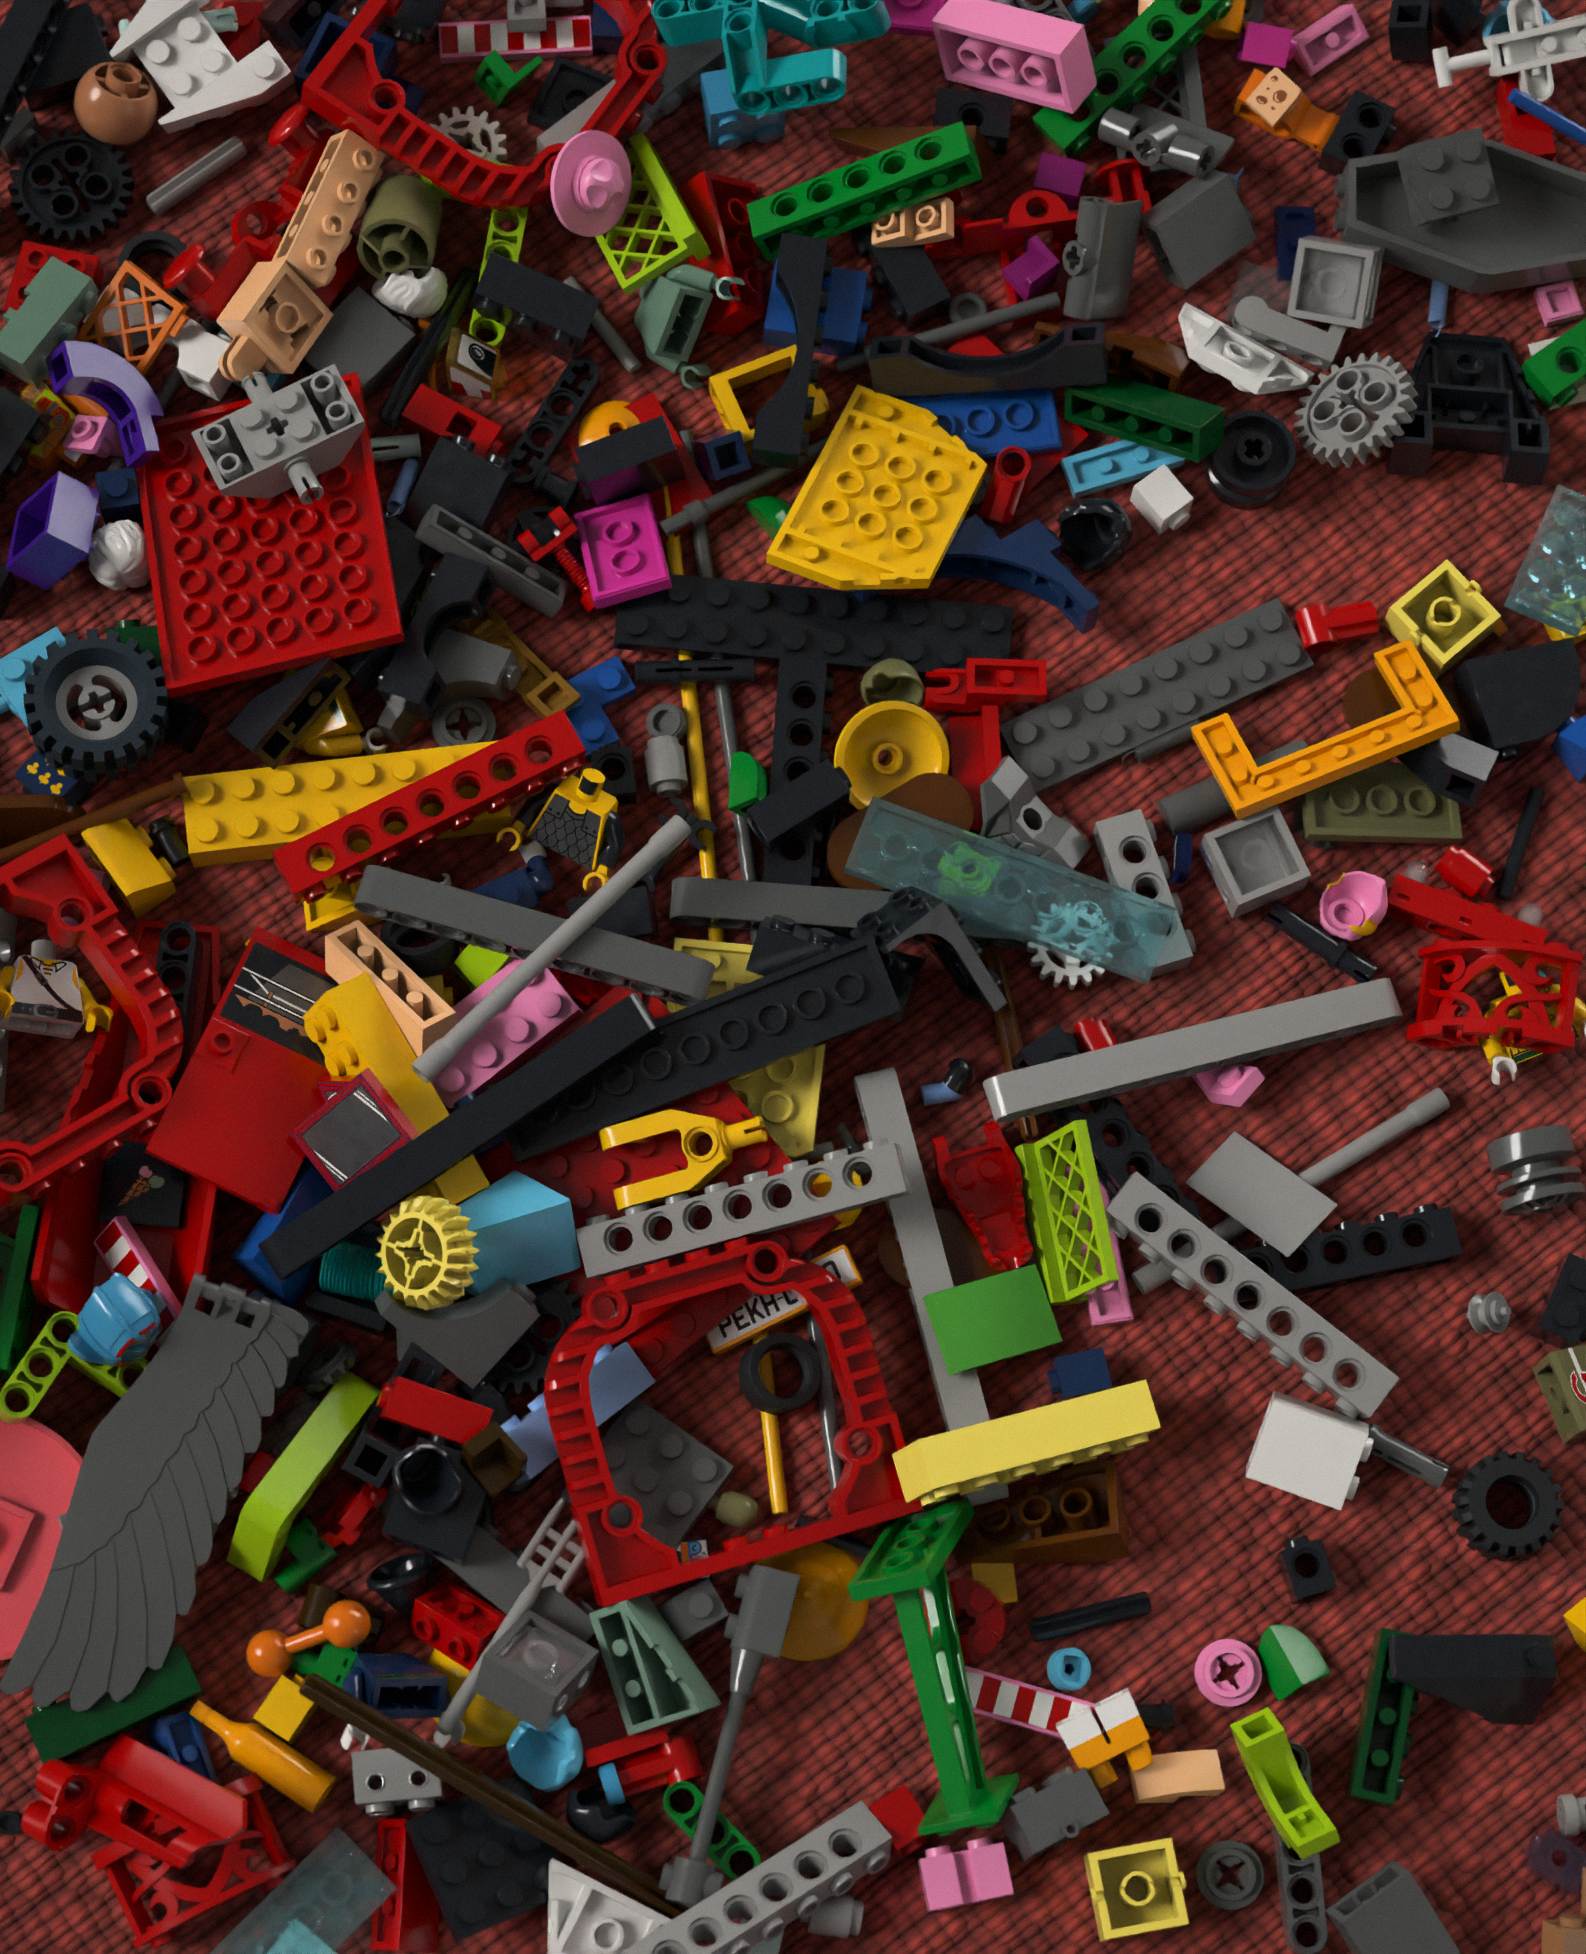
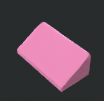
(1329, 39)

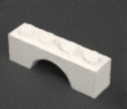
(197, 348)

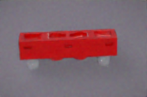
(1453, 917)

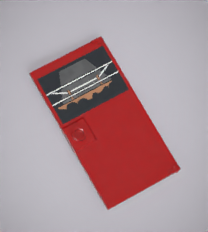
(250, 1078)

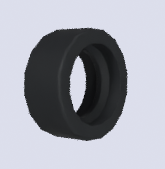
(145, 244)
(423, 960)
(804, 1356)

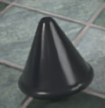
(402, 1581)

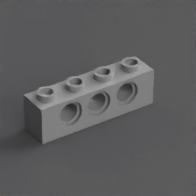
(1135, 833)

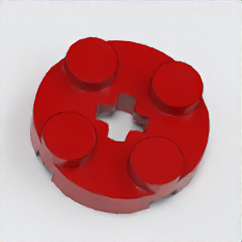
(348, 1511)
(989, 1616)

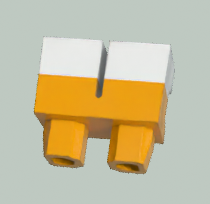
(1123, 1728)

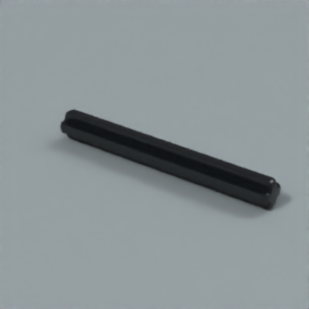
(429, 346)

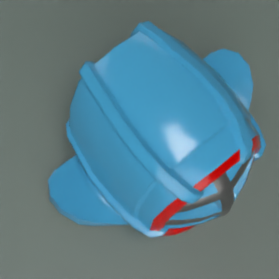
(114, 1322)

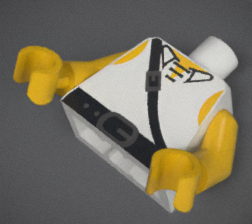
(48, 996)

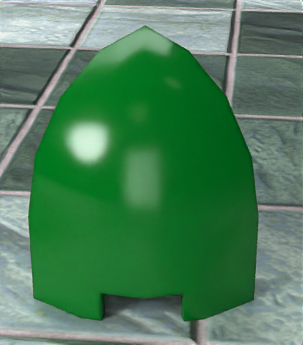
(769, 513)
(747, 783)
(1289, 1660)

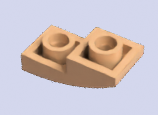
(915, 225)
(1178, 1775)

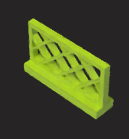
(674, 217)
(1049, 1209)

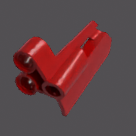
(124, 1798)

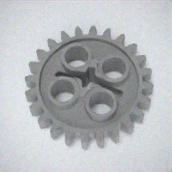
(1345, 433)

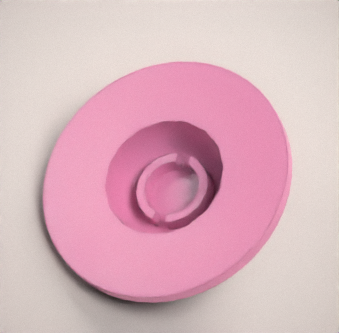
(590, 183)

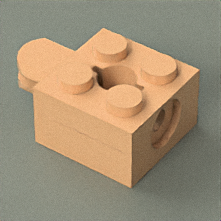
(275, 338)

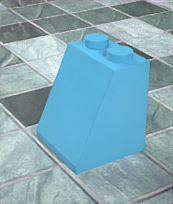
(521, 1231)

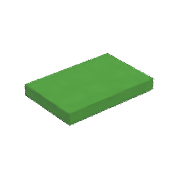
(992, 1319)

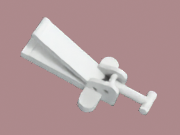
(1525, 49)

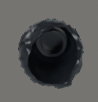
(1094, 532)

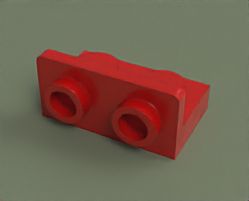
(455, 1622)

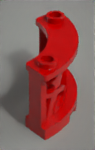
(1438, 1021)
(117, 1855)

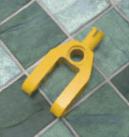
(700, 1168)

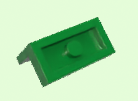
(500, 81)

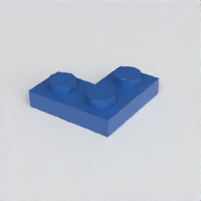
(599, 689)

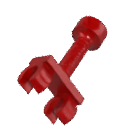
(558, 548)

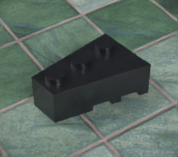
(535, 306)

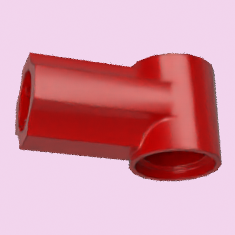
(1004, 488)
(1325, 627)
(662, 1766)

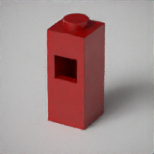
(1519, 127)
(438, 416)
(432, 1411)

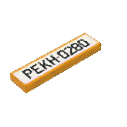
(769, 1311)

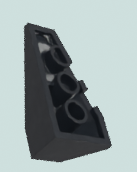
(1483, 1673)

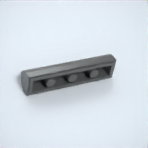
(510, 569)
(1205, 800)

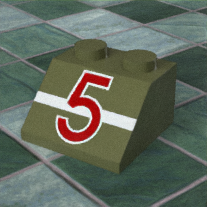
(1563, 1385)

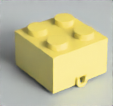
(1442, 618)
(1136, 1889)

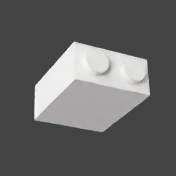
(1309, 1451)

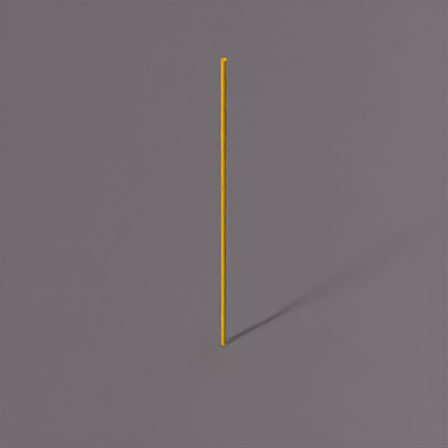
(709, 870)

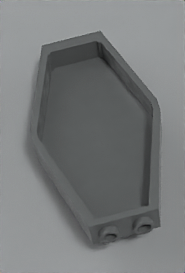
(1521, 242)

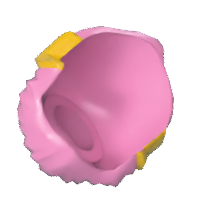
(1353, 905)

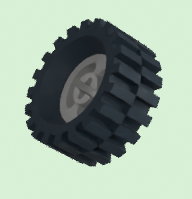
(90, 671)

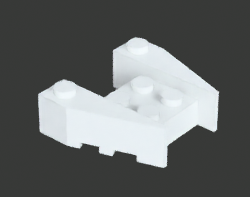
(196, 65)

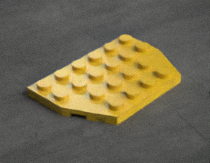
(879, 499)

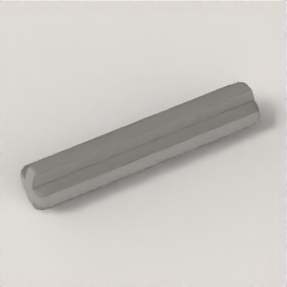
(196, 175)

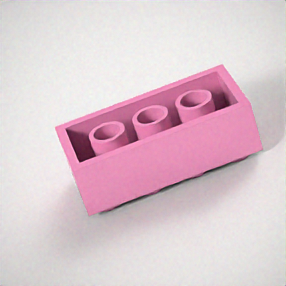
(1015, 53)
(509, 1038)

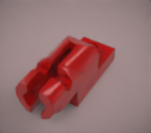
(985, 683)

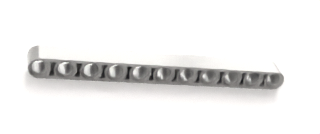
(1191, 1050)
(923, 1255)

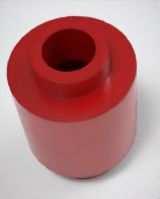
(1465, 872)
(1093, 1035)

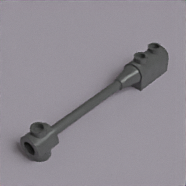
(755, 1635)

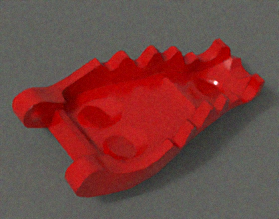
(988, 1194)

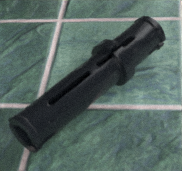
(694, 671)
(1335, 952)

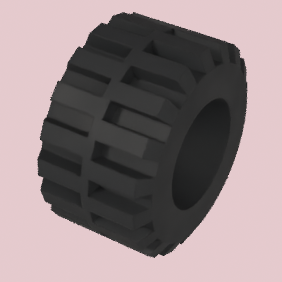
(1531, 1482)

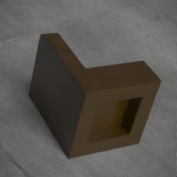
(493, 1459)

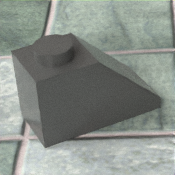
(694, 1612)

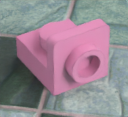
(93, 436)
(1229, 1084)

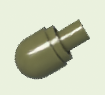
(735, 1509)

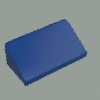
(183, 1741)

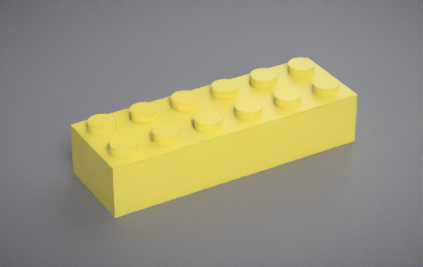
(1026, 1443)

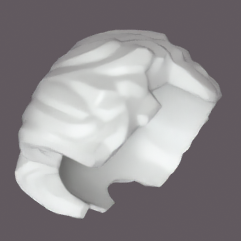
(411, 295)
(120, 556)

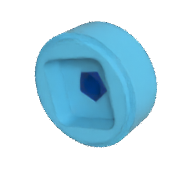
(1068, 1669)

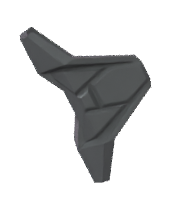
(1022, 821)

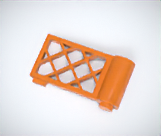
(172, 326)

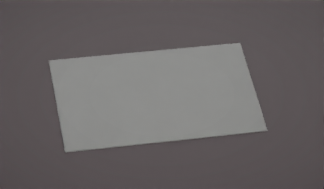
(1261, 1194)

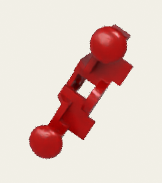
(1120, 176)
(213, 289)

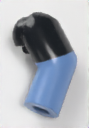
(952, 1086)

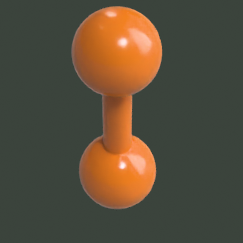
(344, 1625)

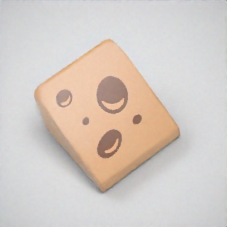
(1274, 97)

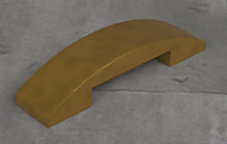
(538, 685)

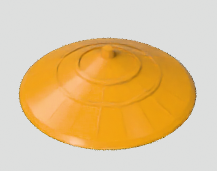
(823, 1611)

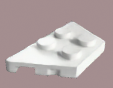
(1237, 356)
(592, 1916)

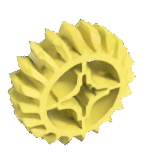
(427, 1252)

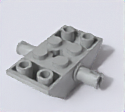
(282, 437)

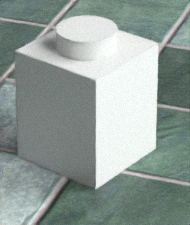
(1162, 500)

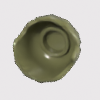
(892, 681)

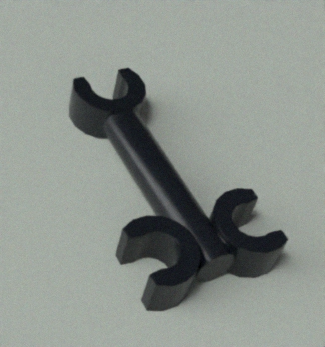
(696, 826)

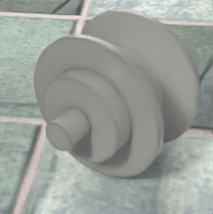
(1489, 1313)

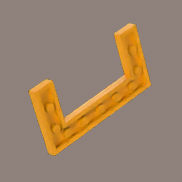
(1421, 720)

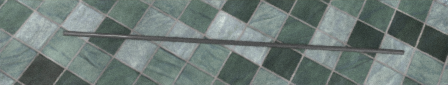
(749, 873)

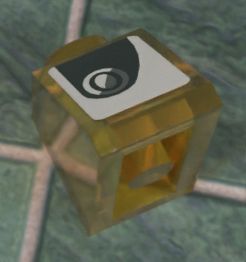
(474, 367)

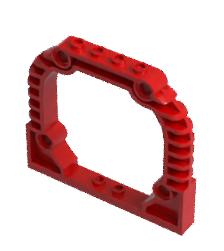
(349, 87)
(58, 884)
(628, 1559)

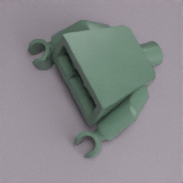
(673, 315)

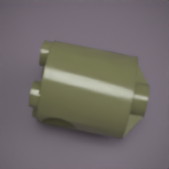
(400, 226)

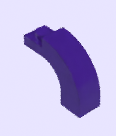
(114, 385)

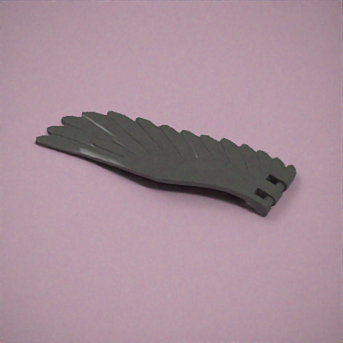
(150, 1496)

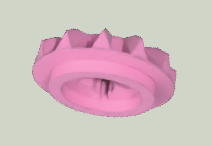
(1231, 1653)

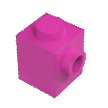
(1265, 45)

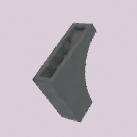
(469, 671)
(466, 1334)

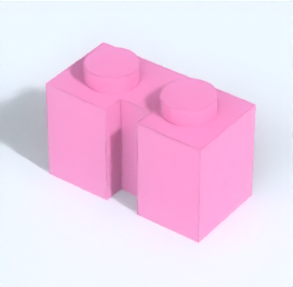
(965, 1876)

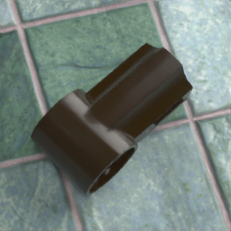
(321, 1598)

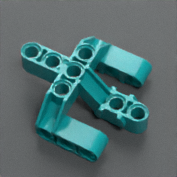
(781, 82)

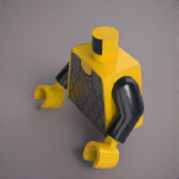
(575, 822)

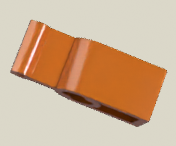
(1303, 123)

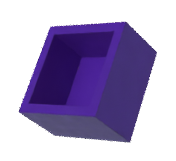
(53, 531)

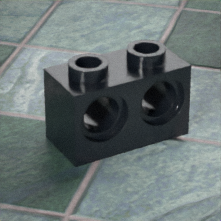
(1356, 138)

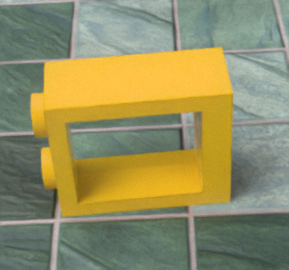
(727, 406)

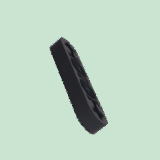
(556, 425)

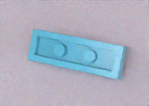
(1113, 466)

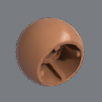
(116, 103)

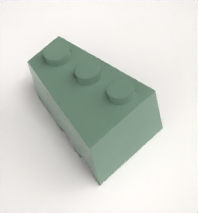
(45, 319)
(648, 1666)

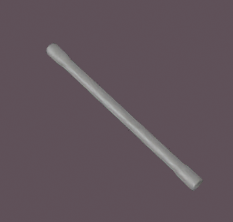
(445, 1049)
(1414, 1115)

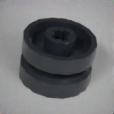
(1252, 460)

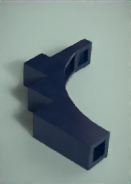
(1020, 560)

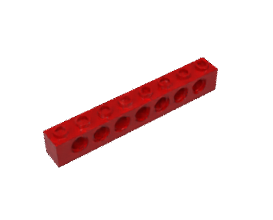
(368, 823)

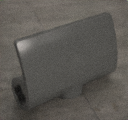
(1165, 139)
(1101, 258)

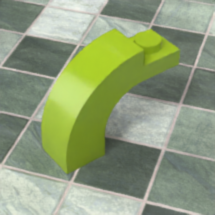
(1281, 1784)

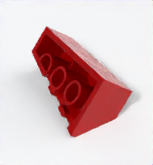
(722, 218)

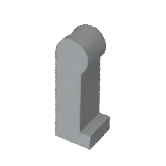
(1286, 333)

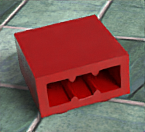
(33, 258)

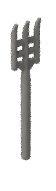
(539, 1579)

